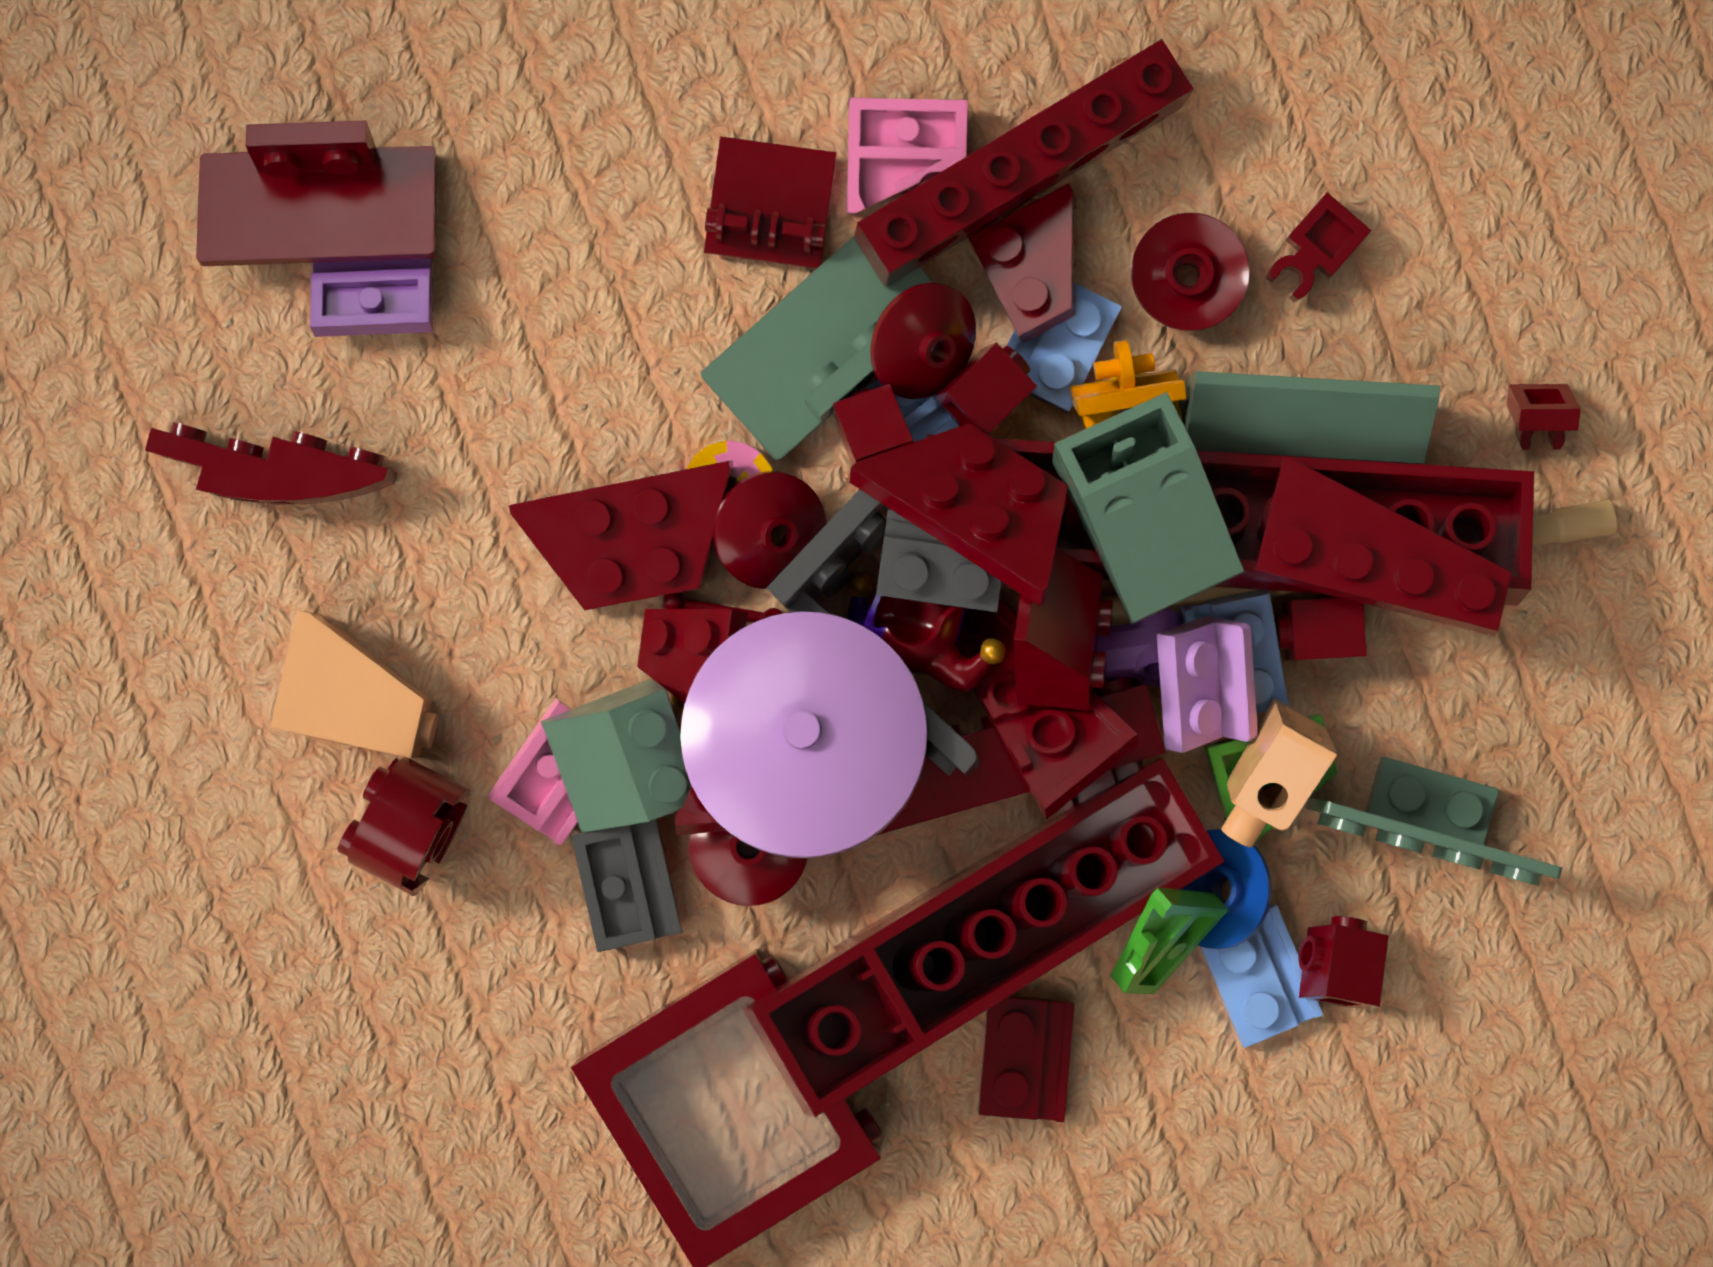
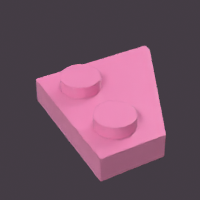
(900, 145)

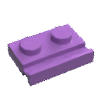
(371, 297)

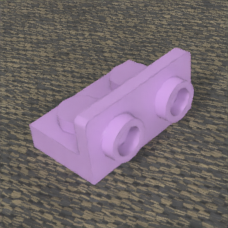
(1206, 683)

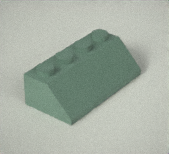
(1309, 417)

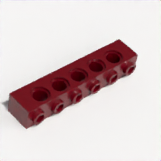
(1022, 163)

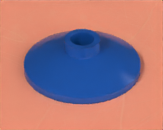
(1249, 891)

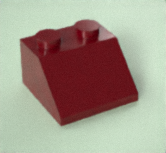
(1060, 638)

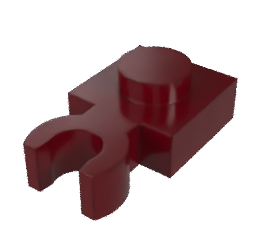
(1322, 242)

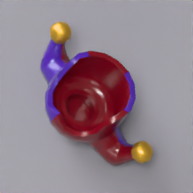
(922, 635)

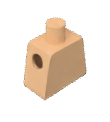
(1286, 752)

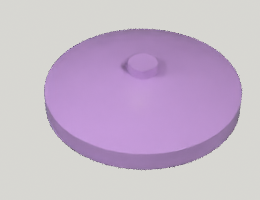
(804, 735)

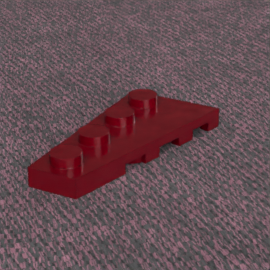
(1363, 552)

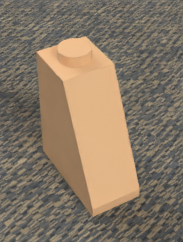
(349, 695)

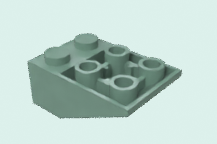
(1147, 507)

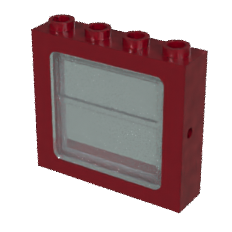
(714, 1119)

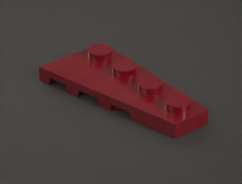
(1051, 746)

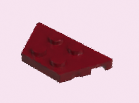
(975, 501)
(629, 535)

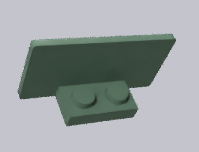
(806, 351)
(1432, 807)

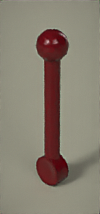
(678, 601)

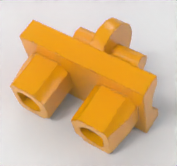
(1105, 398)

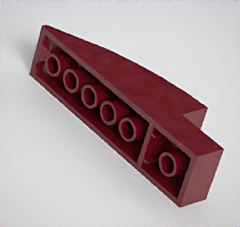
(980, 937)

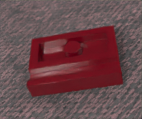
(1026, 1059)

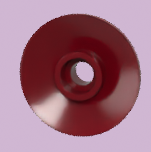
(1207, 247)
(909, 331)
(751, 513)
(739, 878)

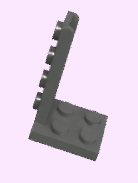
(824, 570)

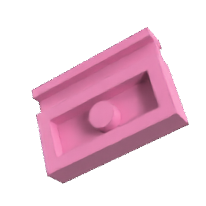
(533, 785)

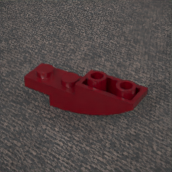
(290, 475)

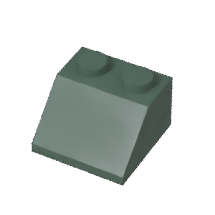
(620, 758)

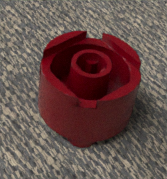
(406, 823)

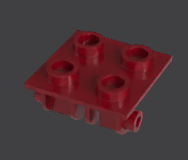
(769, 202)

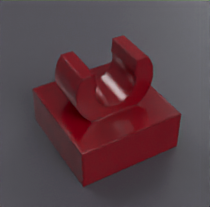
(1543, 409)

